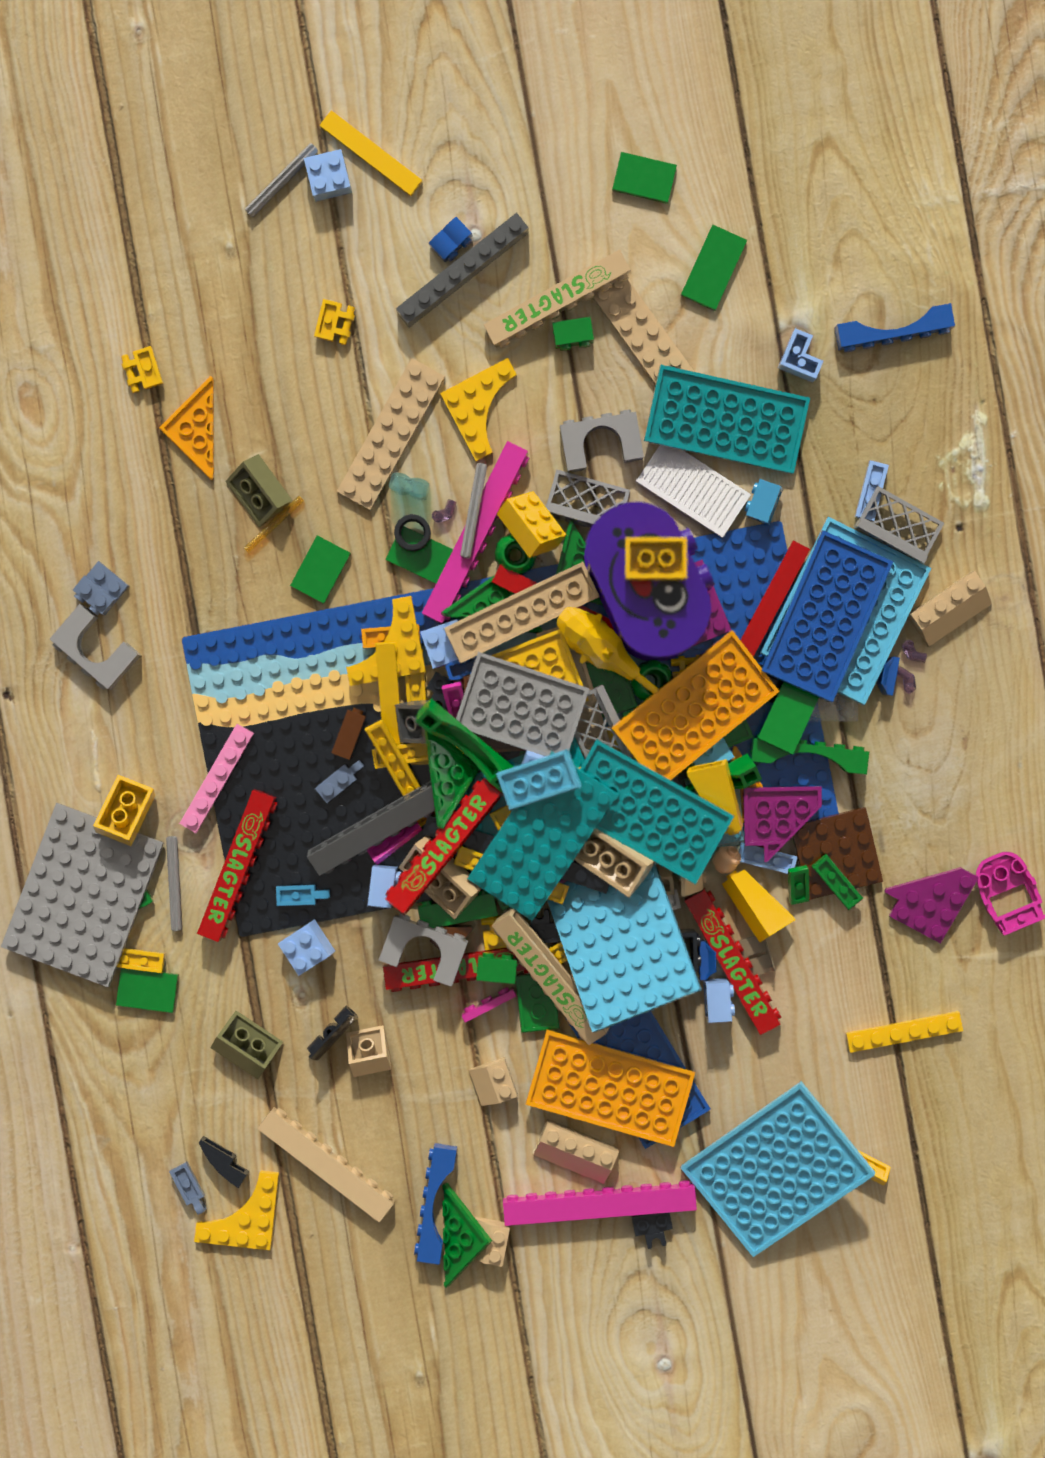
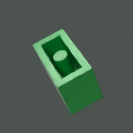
(573, 333)
(496, 968)

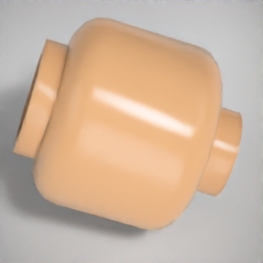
(726, 859)

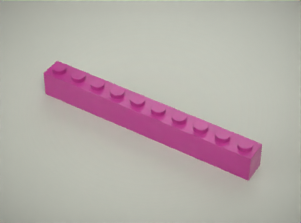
(493, 497)
(599, 1204)

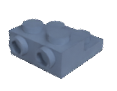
(100, 589)

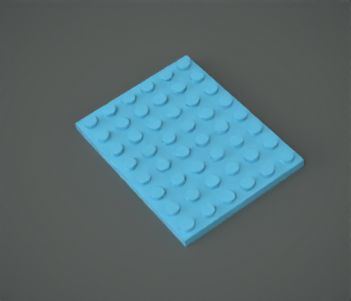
(887, 616)
(623, 950)
(777, 1169)

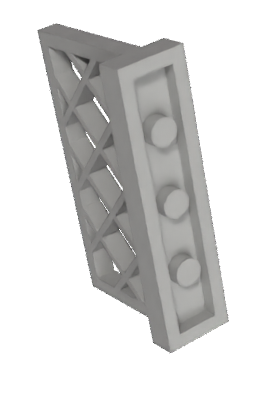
(579, 517)
(891, 540)
(610, 717)

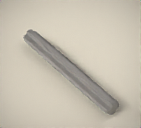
(276, 185)
(473, 510)
(174, 883)

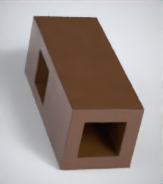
(349, 733)

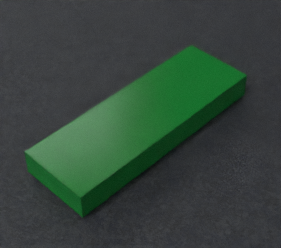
(837, 882)

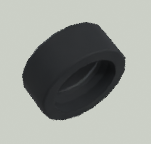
(412, 518)

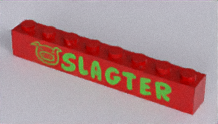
(443, 847)
(236, 866)
(732, 961)
(423, 971)

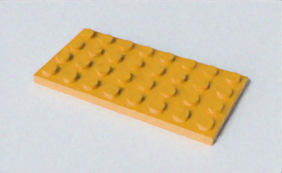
(696, 708)
(610, 1088)

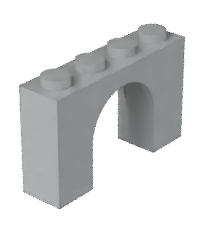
(623, 425)
(69, 639)
(404, 929)

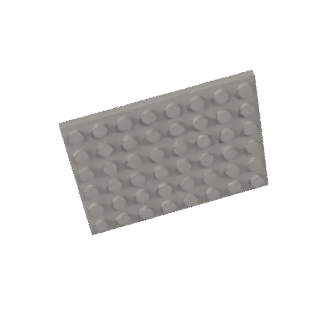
(81, 897)

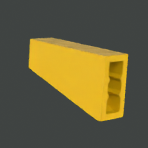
(715, 785)
(756, 905)

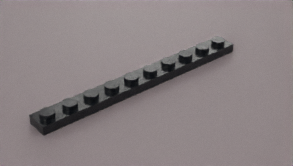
(480, 841)

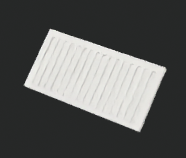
(693, 488)

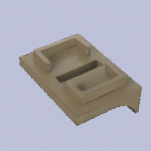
(762, 963)

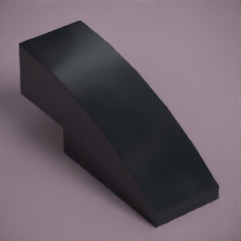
(223, 1162)

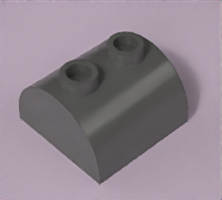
(406, 716)

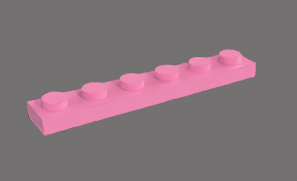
(216, 778)

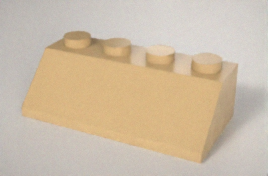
(950, 608)
(614, 862)
(451, 887)
(576, 1151)

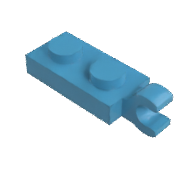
(299, 895)

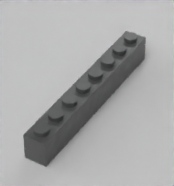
(462, 270)
(372, 830)

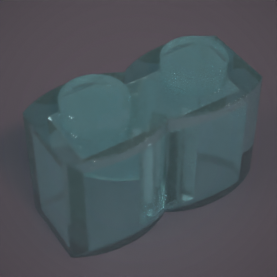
(404, 485)

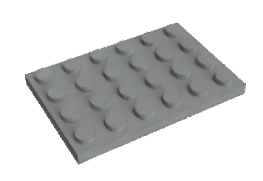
(521, 706)

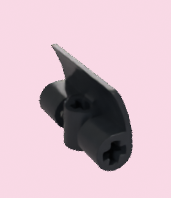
(321, 1045)

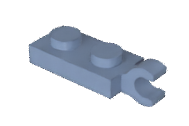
(338, 781)
(188, 1186)

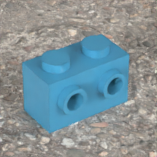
(764, 501)

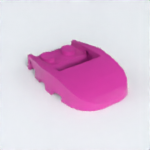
(1004, 873)

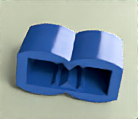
(451, 239)
(457, 670)

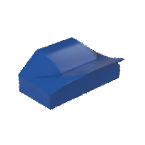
(888, 675)
(708, 960)

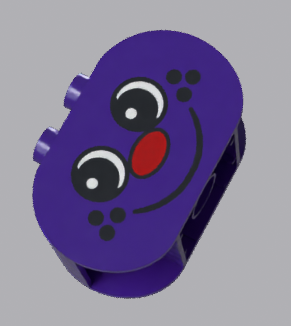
(649, 616)

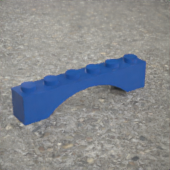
(855, 334)
(431, 1243)

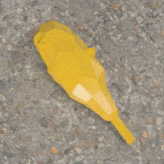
(599, 644)

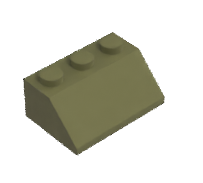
(258, 490)
(246, 1044)

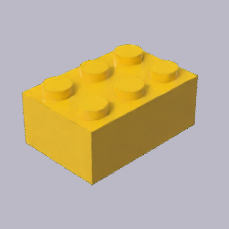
(531, 524)
(655, 558)
(124, 810)

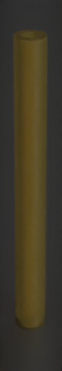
(273, 524)

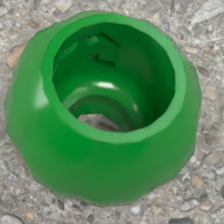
(502, 558)
(658, 670)

